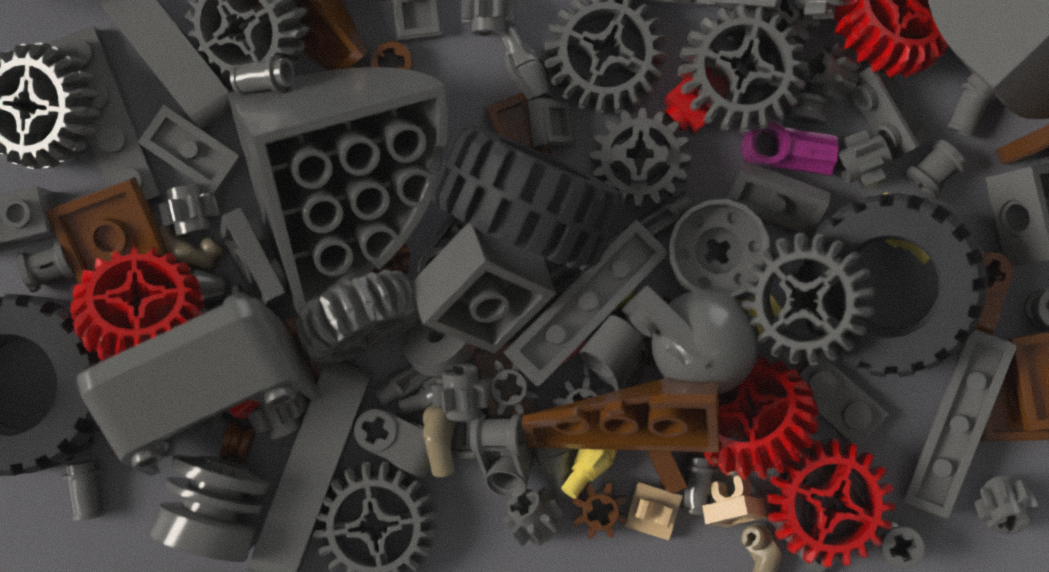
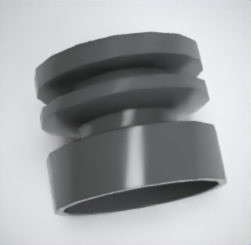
(719, 223)
(208, 515)

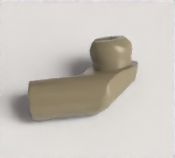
(199, 257)
(438, 438)
(762, 547)

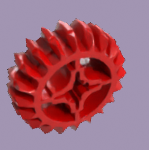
(891, 34)
(110, 295)
(778, 428)
(868, 517)

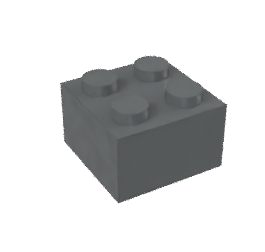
(481, 289)

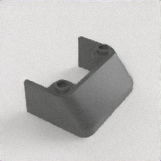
(192, 376)

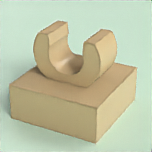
(735, 509)
(652, 510)

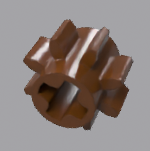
(612, 512)

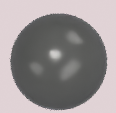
(719, 333)

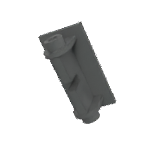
(875, 99)

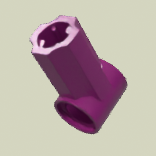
(793, 150)

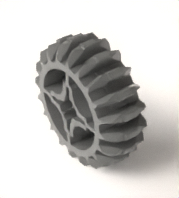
(620, 15)
(271, 33)
(763, 73)
(52, 79)
(823, 314)
(358, 317)
(372, 501)

